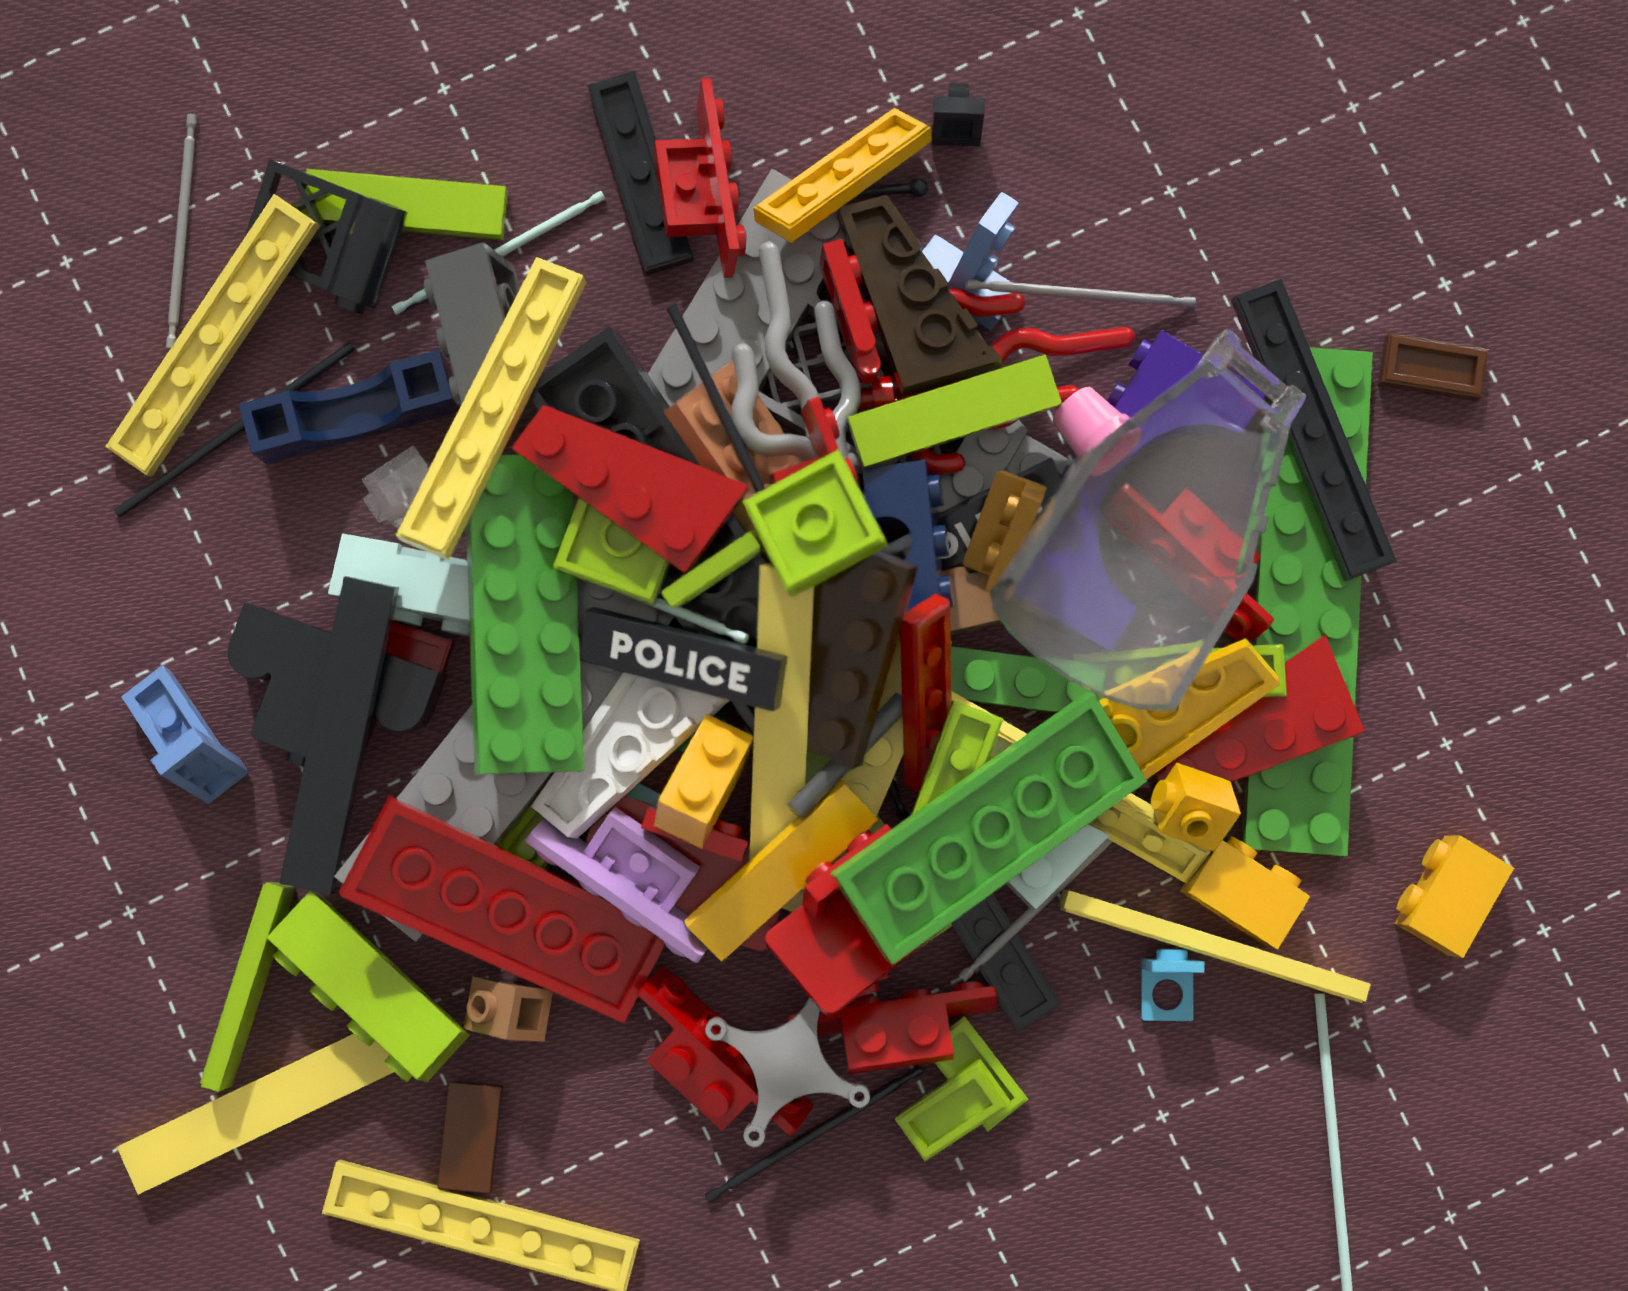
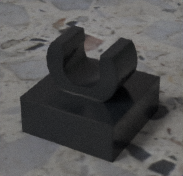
(957, 118)

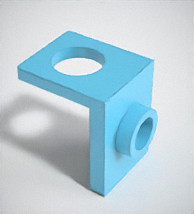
(1171, 965)

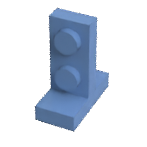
(978, 258)
(184, 742)

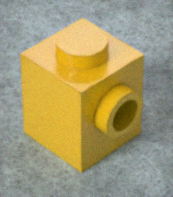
(1195, 806)

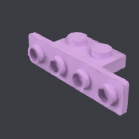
(631, 872)

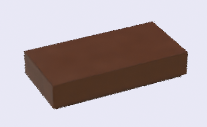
(1433, 367)
(470, 1136)

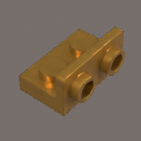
(1003, 523)

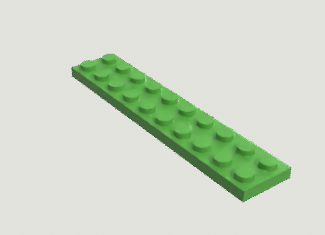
(1299, 583)

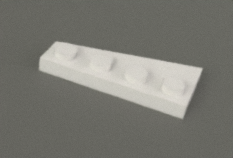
(621, 746)

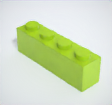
(368, 987)

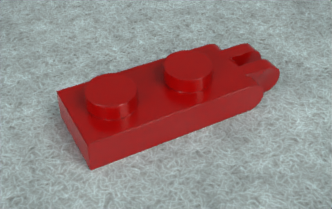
(854, 317)

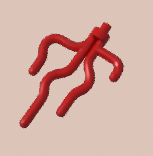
(886, 390)

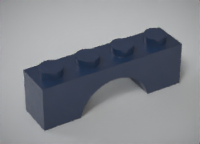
(311, 421)

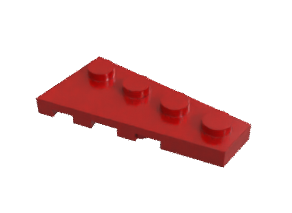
(642, 490)
(1281, 728)

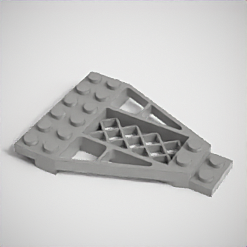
(738, 312)

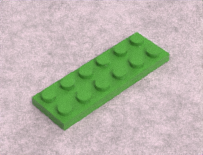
(523, 626)
(988, 827)

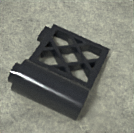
(362, 239)

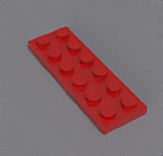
(501, 909)

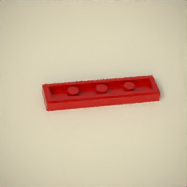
(924, 683)

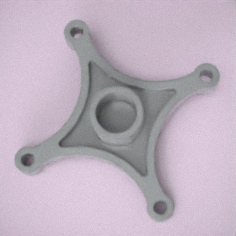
(786, 1066)

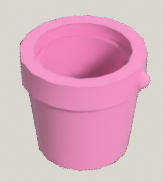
(1086, 419)

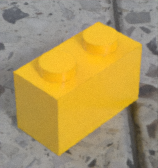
(703, 781)
(1247, 893)
(1452, 894)

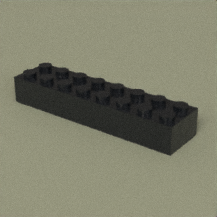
(613, 391)

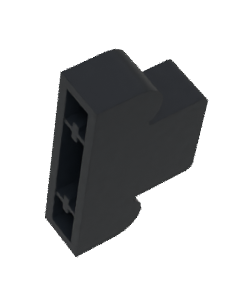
(294, 661)

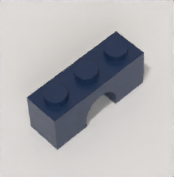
(906, 499)

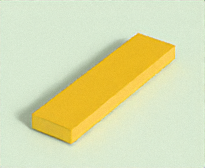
(842, 175)
(779, 871)

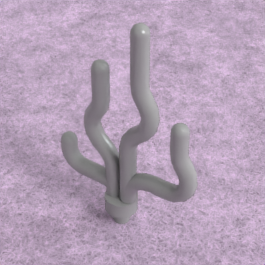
(789, 375)

